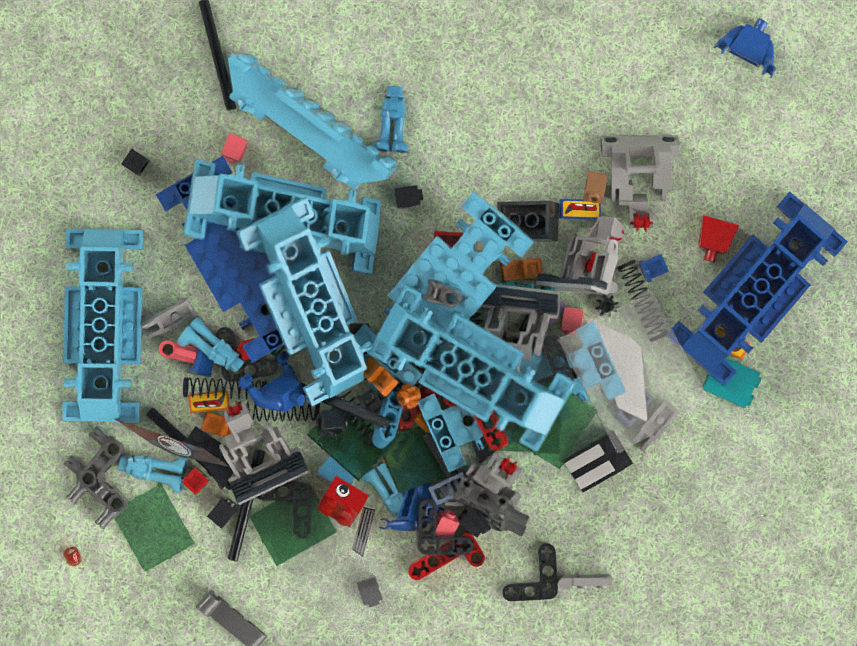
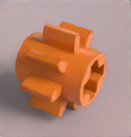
(408, 396)

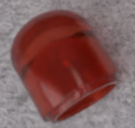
(74, 558)

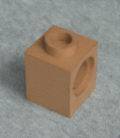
(595, 187)

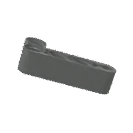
(230, 619)

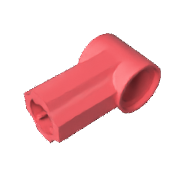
(180, 353)

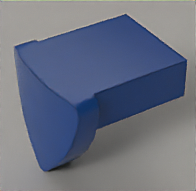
(653, 267)
(202, 365)

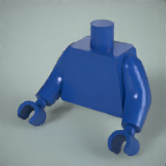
(750, 45)
(281, 392)
(408, 510)

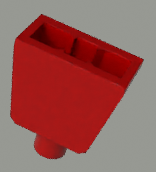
(715, 236)

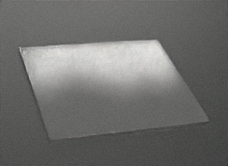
(634, 371)

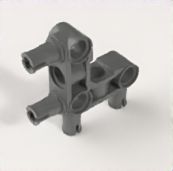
(99, 487)
(499, 509)

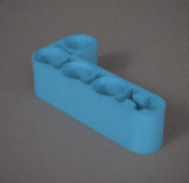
(390, 411)

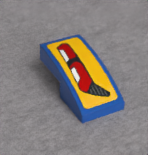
(578, 209)

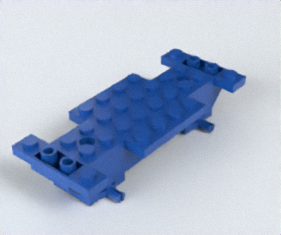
(228, 269)
(758, 288)

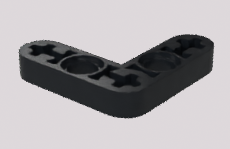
(550, 358)
(263, 362)
(297, 501)
(430, 535)
(539, 586)

